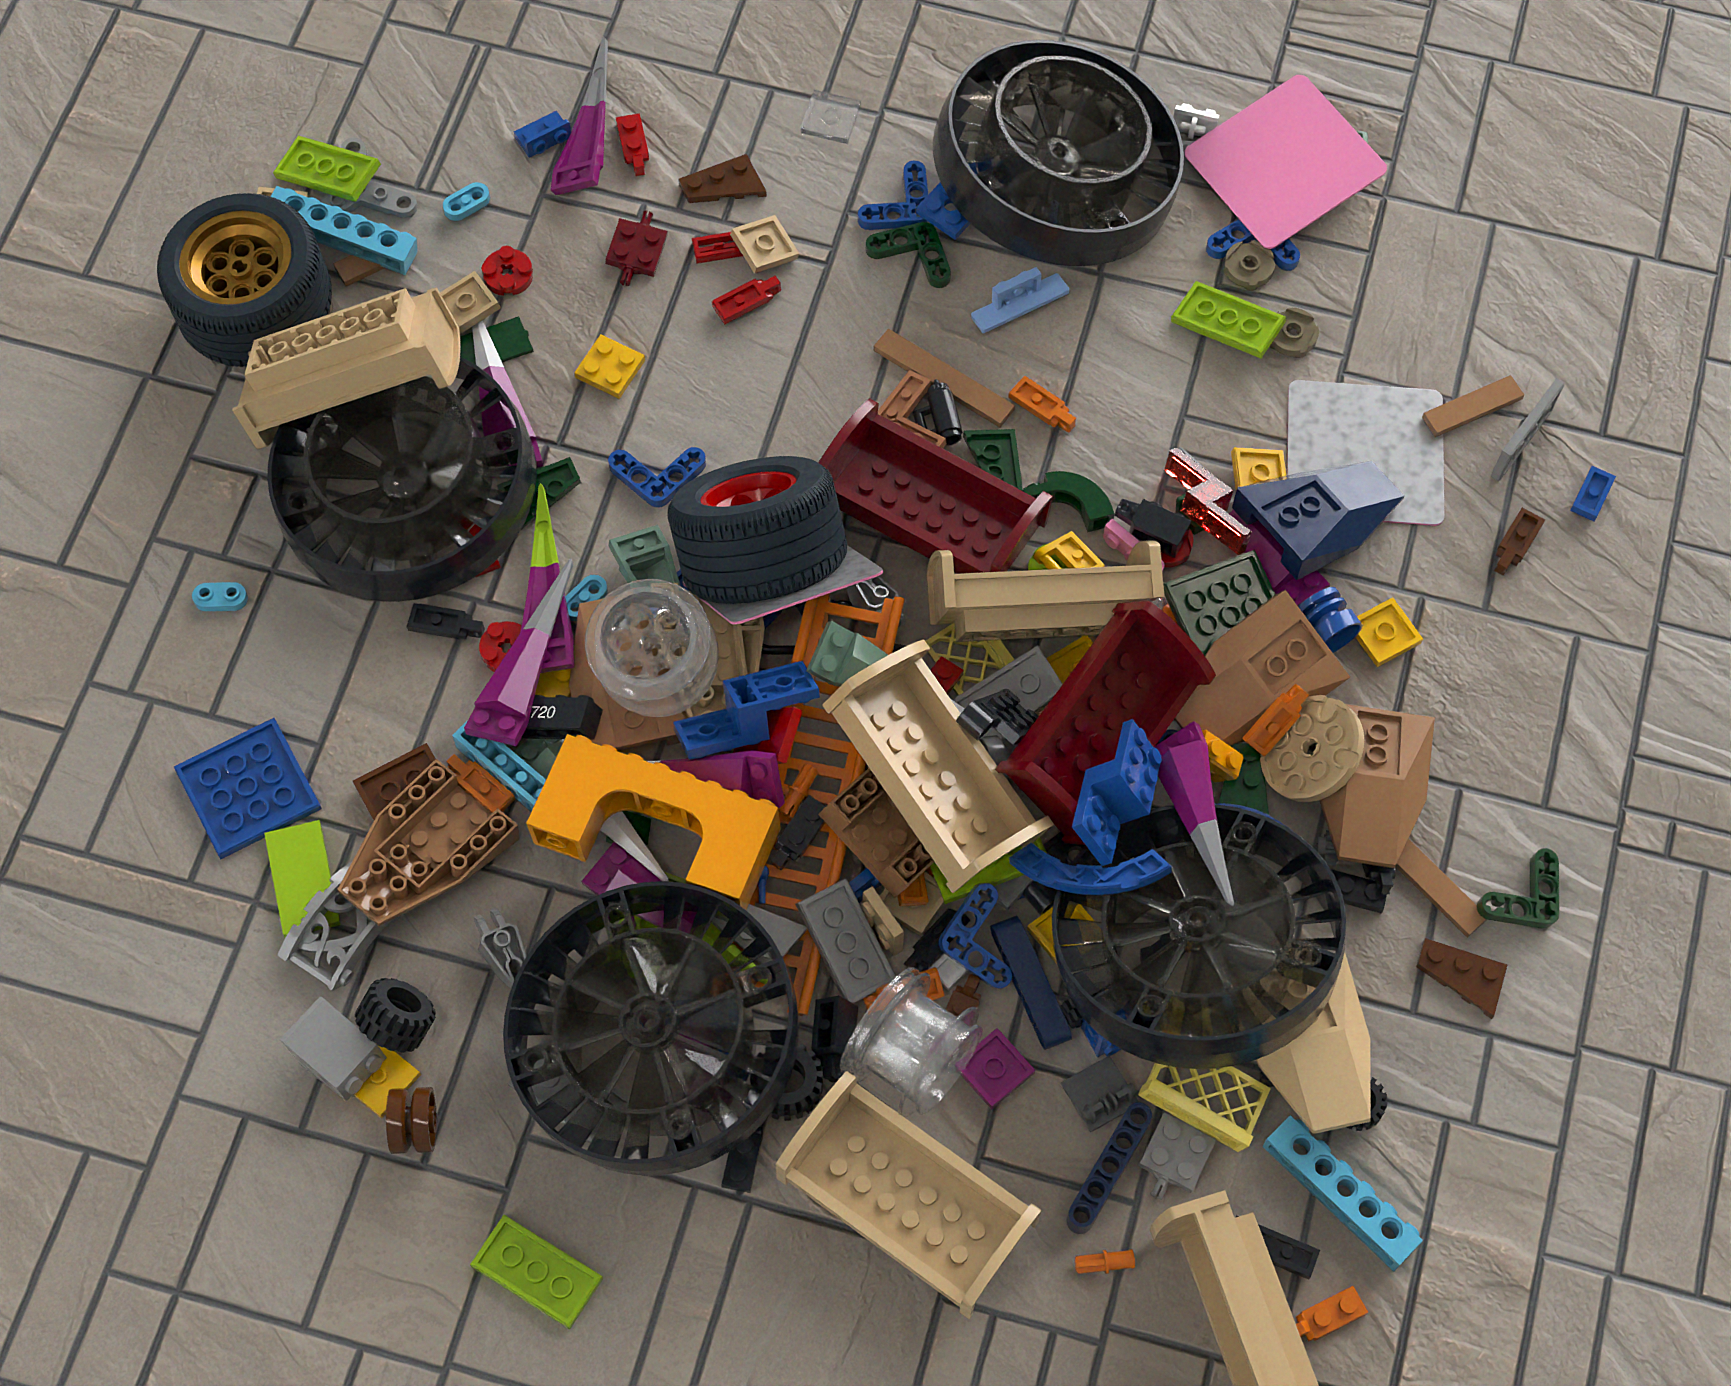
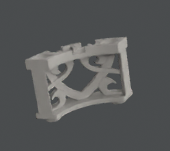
(302, 939)

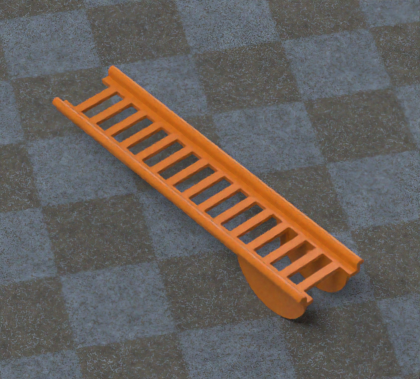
(810, 631)

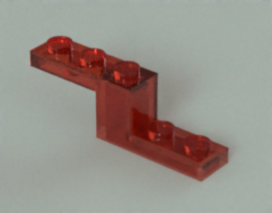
(1207, 501)

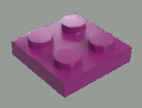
(996, 1069)

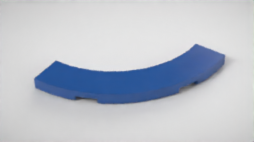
(1090, 879)

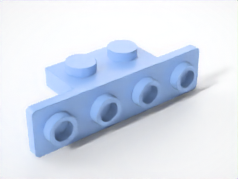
(1019, 297)

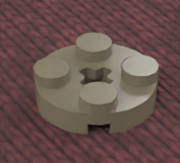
(1249, 277)
(1305, 328)

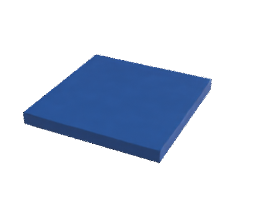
(247, 788)

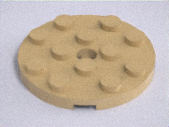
(1336, 755)

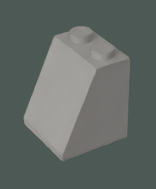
(333, 1049)

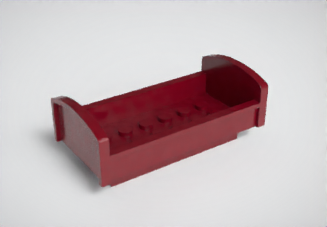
(929, 495)
(1133, 670)

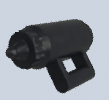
(943, 413)

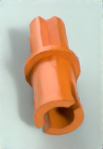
(798, 790)
(1105, 1261)

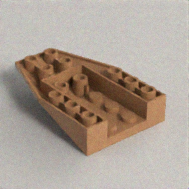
(1256, 665)
(617, 725)
(1386, 793)
(877, 833)
(424, 846)

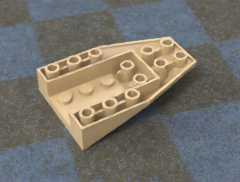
(1327, 1066)

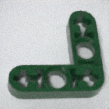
(917, 242)
(1533, 904)

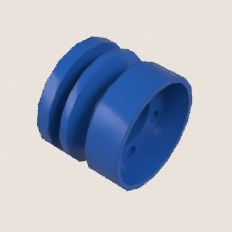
(1329, 618)

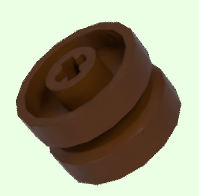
(411, 1120)

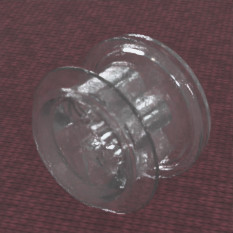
(616, 622)
(912, 1043)

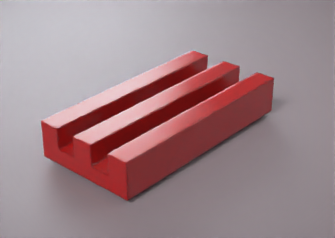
(717, 251)

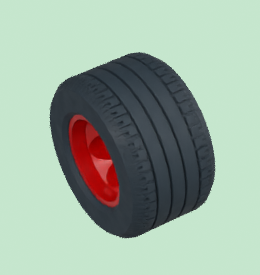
(757, 529)

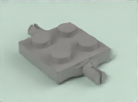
(1176, 1154)

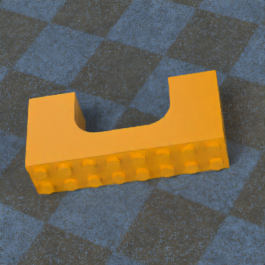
(598, 781)

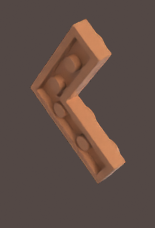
(903, 402)

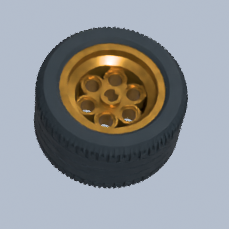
(241, 274)

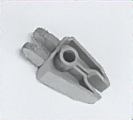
(871, 596)
(500, 946)

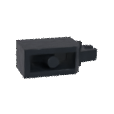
(1154, 523)
(832, 1029)

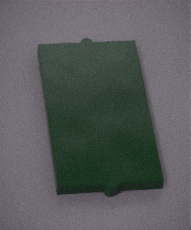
(508, 338)

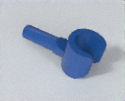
(761, 886)

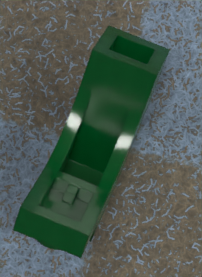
(1079, 493)

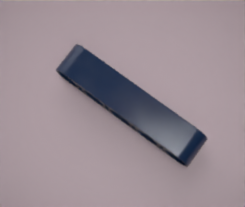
(1031, 982)
(1106, 1181)

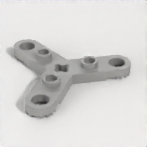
(375, 195)

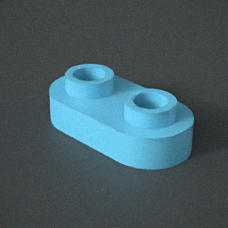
(465, 201)
(582, 594)
(218, 596)

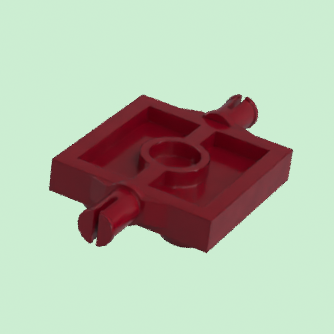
(636, 247)

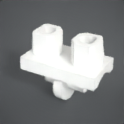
(1195, 121)

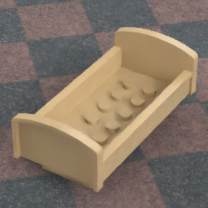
(346, 359)
(1039, 600)
(932, 765)
(905, 1192)
(1238, 1291)

